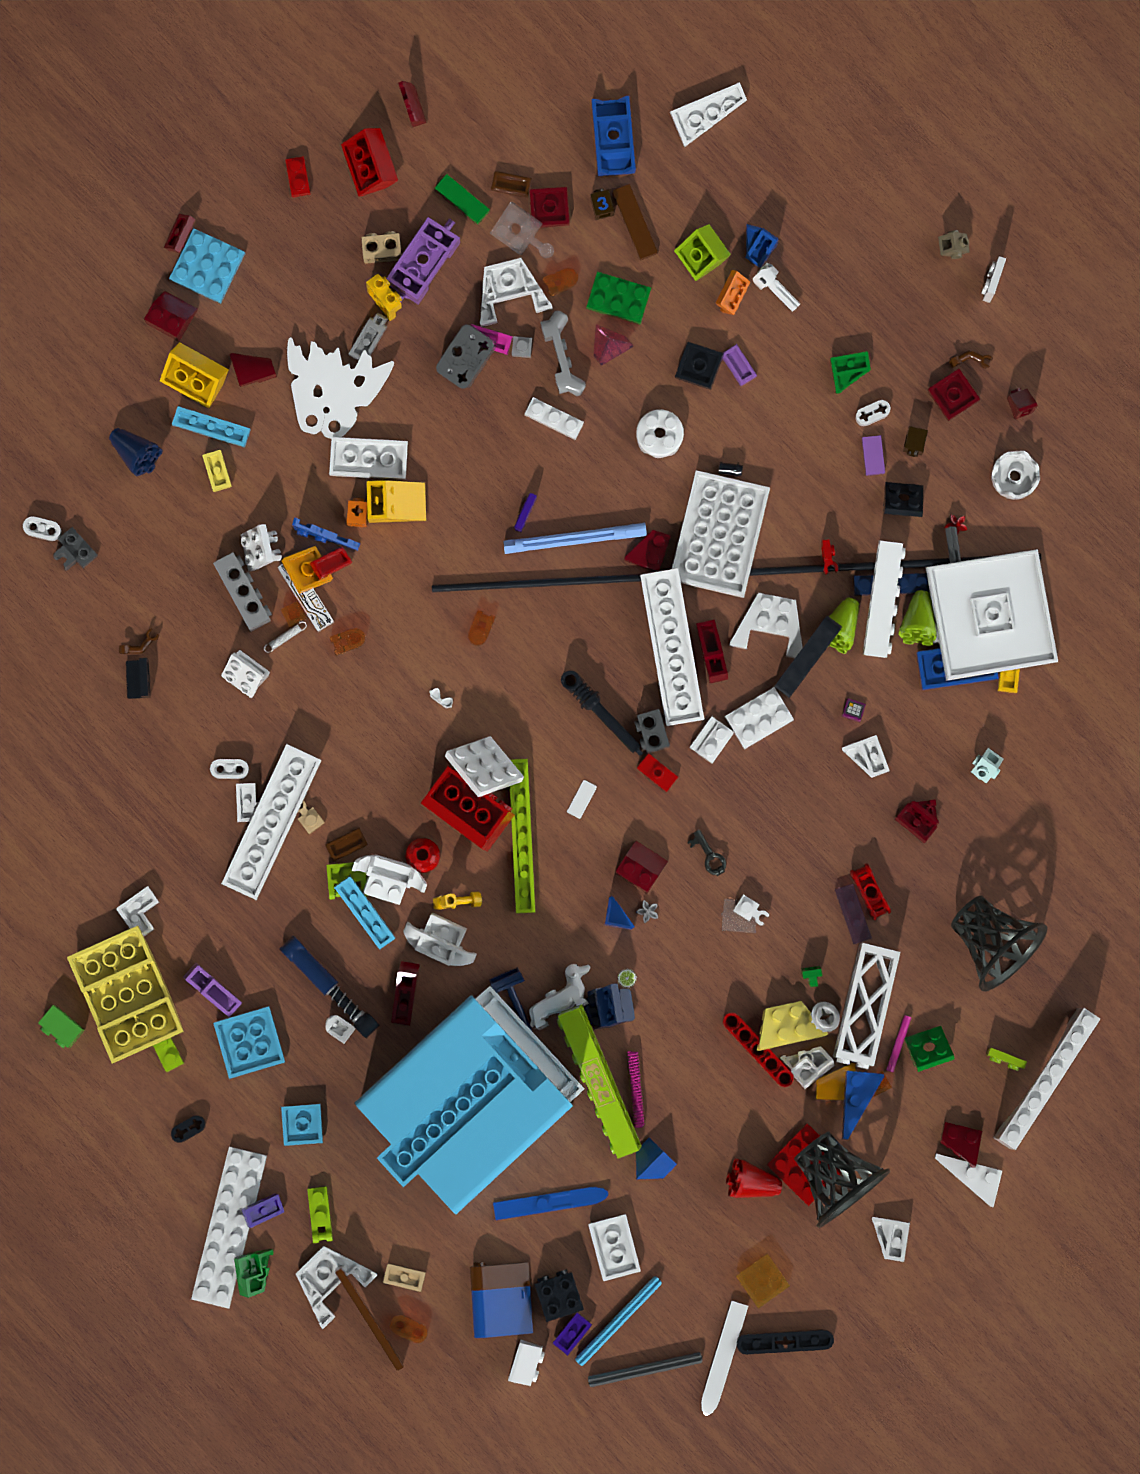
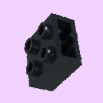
(558, 1295)

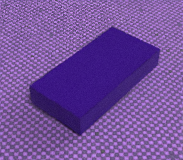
(527, 508)

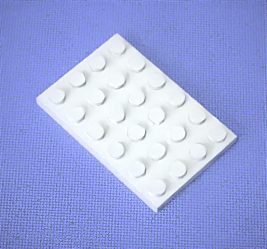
(720, 533)

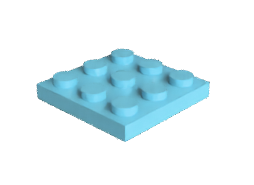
(207, 266)
(249, 1042)

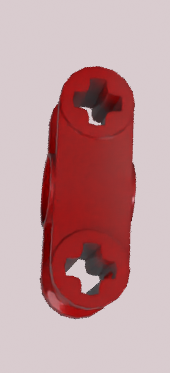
(863, 883)

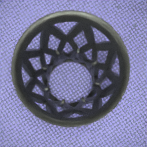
(996, 934)
(839, 1158)

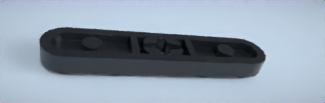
(765, 1342)

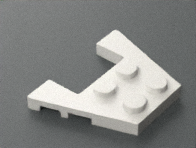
(507, 282)
(771, 616)
(320, 1279)

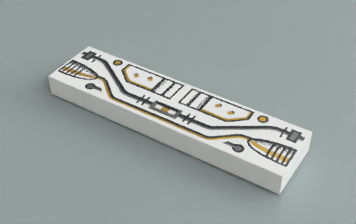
(311, 604)

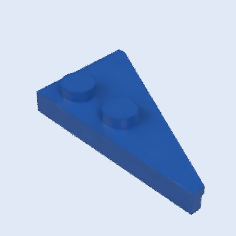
(323, 535)
(858, 1093)

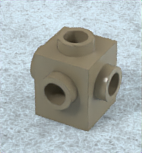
(954, 244)

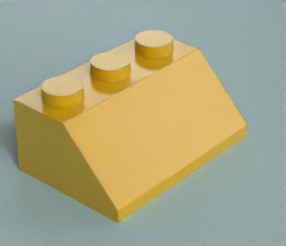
(193, 375)

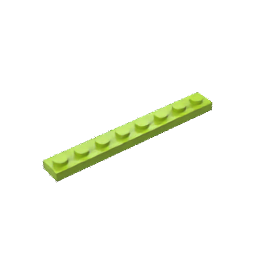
(522, 841)

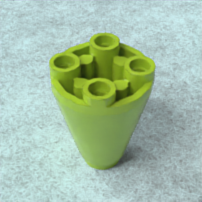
(845, 615)
(919, 621)

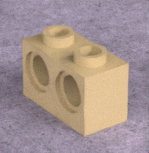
(381, 254)

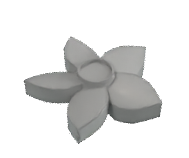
(648, 911)

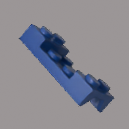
(616, 155)

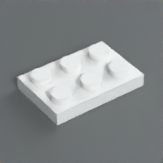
(759, 718)
(614, 1247)

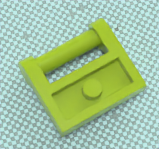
(338, 872)

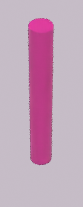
(898, 1043)

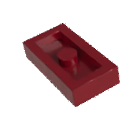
(179, 233)

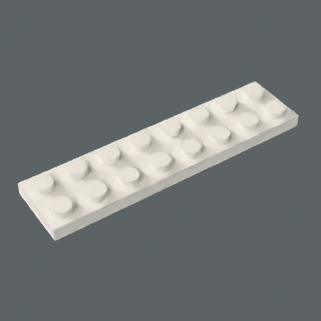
(672, 647)
(271, 822)
(228, 1227)

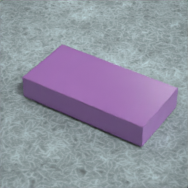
(739, 365)
(873, 455)

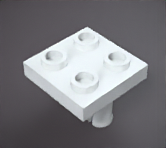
(257, 547)

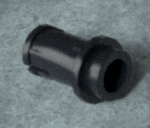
(731, 469)

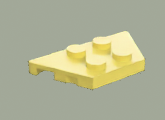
(787, 1025)

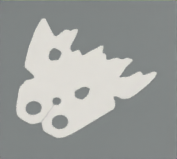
(337, 387)

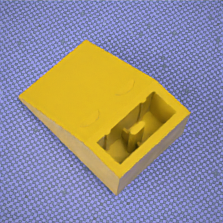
(396, 501)

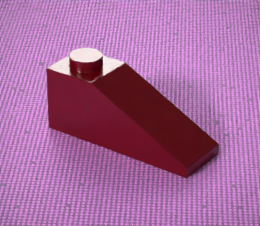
(405, 993)

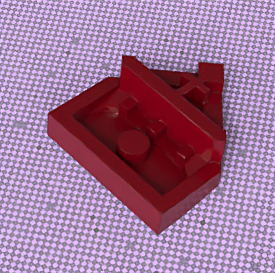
(919, 818)

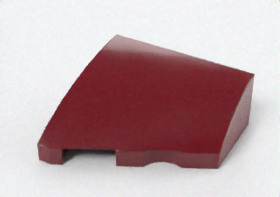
(412, 103)

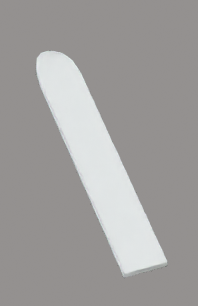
(723, 1357)

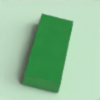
(462, 199)

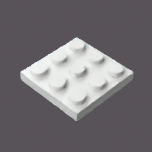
(484, 766)

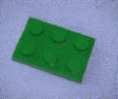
(618, 298)

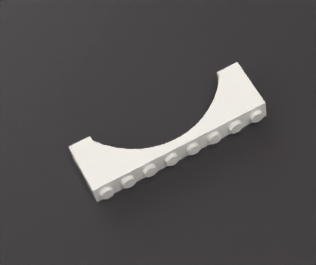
(1022, 1118)

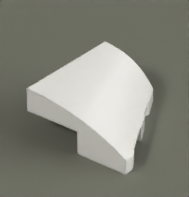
(808, 1065)

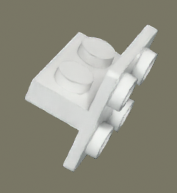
(244, 673)

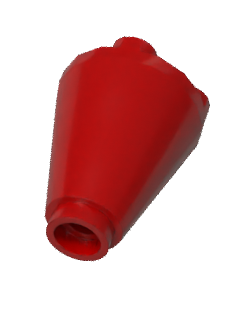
(751, 1181)

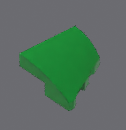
(252, 1272)

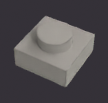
(521, 347)

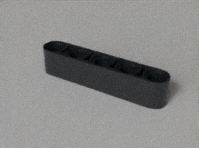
(808, 656)

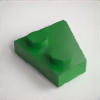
(848, 369)

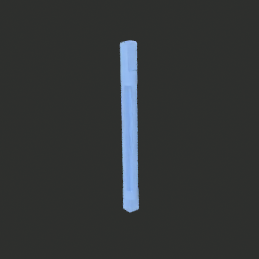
(573, 538)

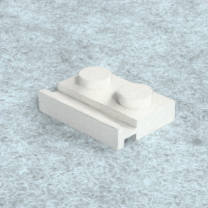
(712, 740)

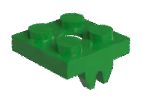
(926, 1059)

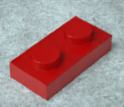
(297, 176)

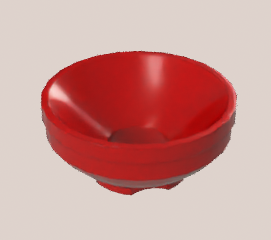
(433, 855)

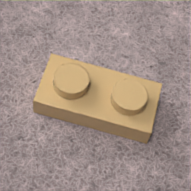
(404, 1277)

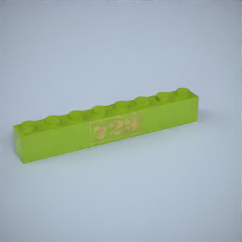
(599, 1081)

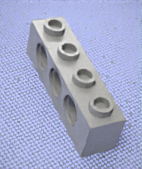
(252, 619)

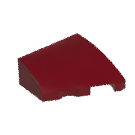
(252, 369)

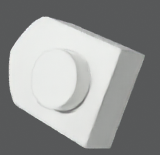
(339, 1028)

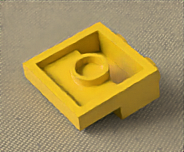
(383, 296)

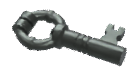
(710, 855)

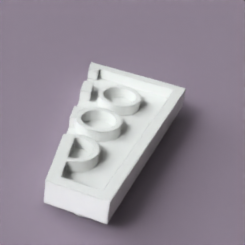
(704, 113)

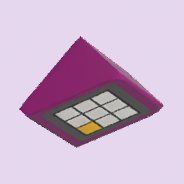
(853, 710)

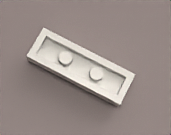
(554, 418)

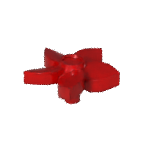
(957, 523)

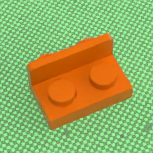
(732, 293)

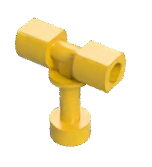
(451, 900)

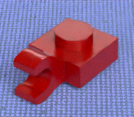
(827, 553)

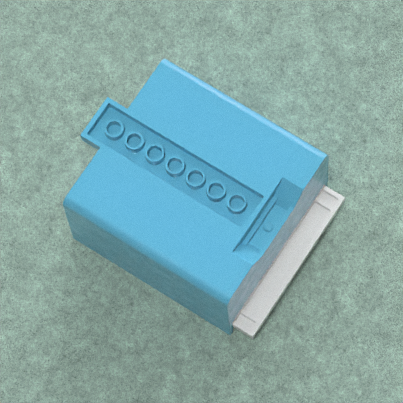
(468, 1100)

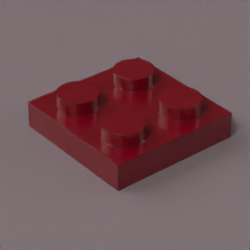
(550, 206)
(953, 394)

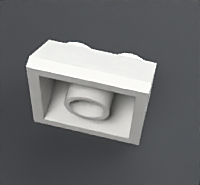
(525, 1363)

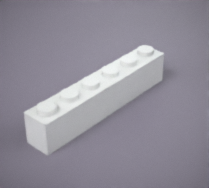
(882, 599)

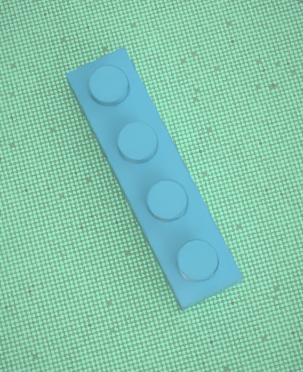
(211, 426)
(364, 912)

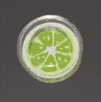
(627, 978)

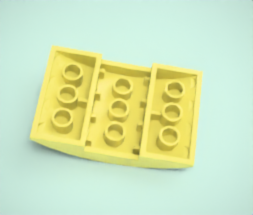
(126, 994)

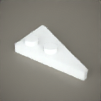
(981, 1179)

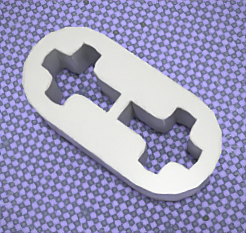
(875, 416)

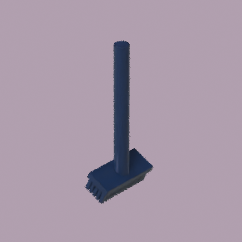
(507, 981)

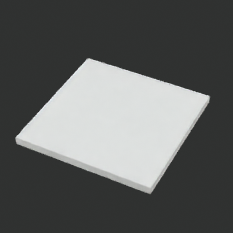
(991, 614)

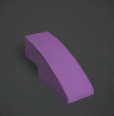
(212, 989)

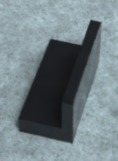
(138, 679)

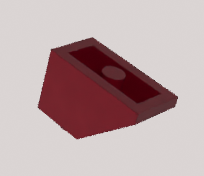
(1021, 403)

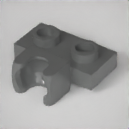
(74, 550)

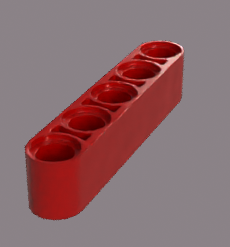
(760, 1059)

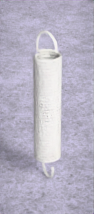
(285, 637)

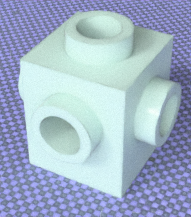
(987, 765)

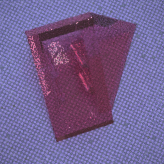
(609, 344)

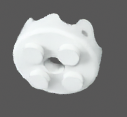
(657, 446)
(1024, 465)

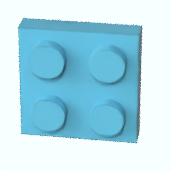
(302, 1124)

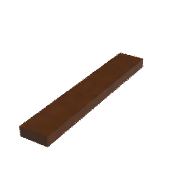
(369, 1318)

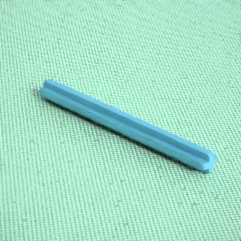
(618, 1321)

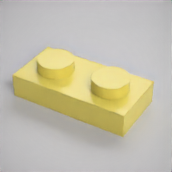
(217, 470)

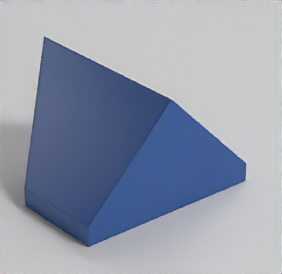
(759, 244)
(616, 916)
(652, 1161)

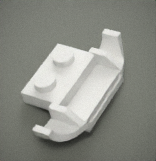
(388, 877)
(440, 941)

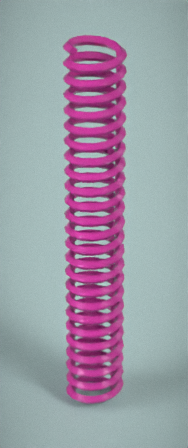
(636, 1097)

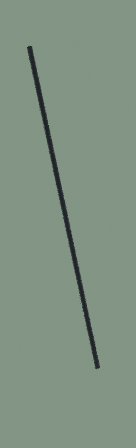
(636, 577)

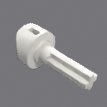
(766, 277)

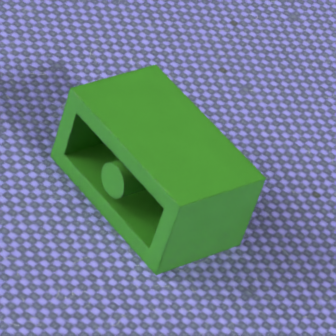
(61, 1027)

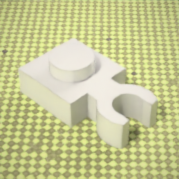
(748, 908)

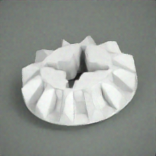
(825, 1008)

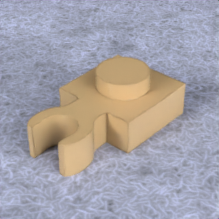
(310, 818)

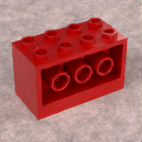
(468, 821)

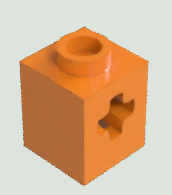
(352, 519)

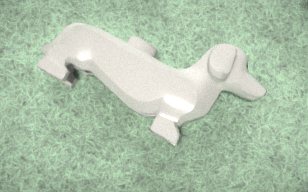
(562, 1000)

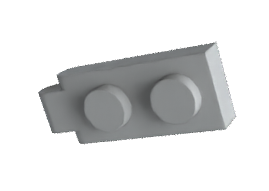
(369, 336)

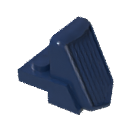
(609, 1006)

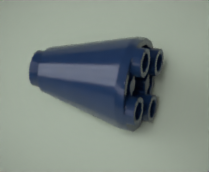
(135, 451)

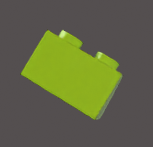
(702, 252)

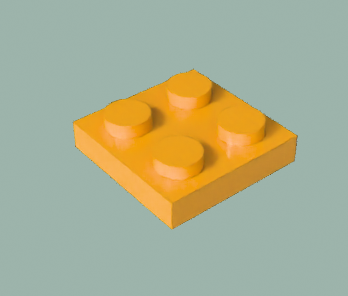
(301, 572)

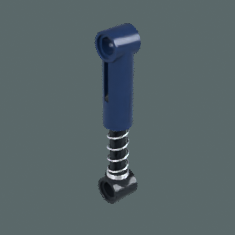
(327, 984)

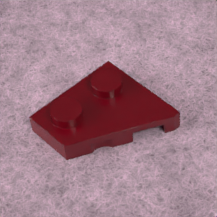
(649, 551)
(962, 1141)

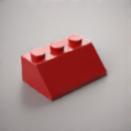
(369, 161)

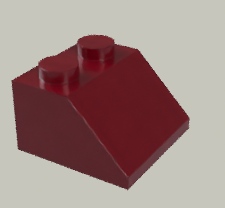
(170, 315)
(641, 867)

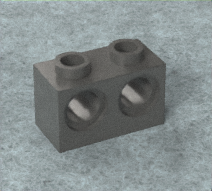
(657, 730)

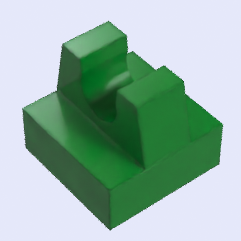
(812, 974)

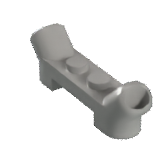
(551, 331)

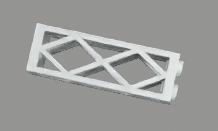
(876, 1026)

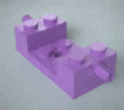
(413, 278)

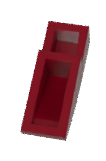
(712, 651)

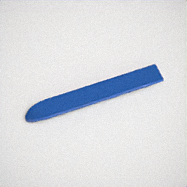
(549, 1202)

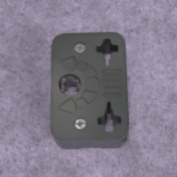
(471, 360)

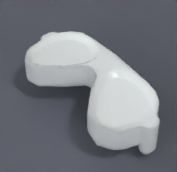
(435, 695)

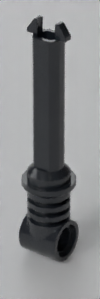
(590, 700)

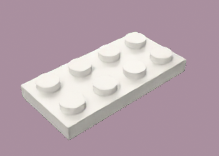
(368, 458)

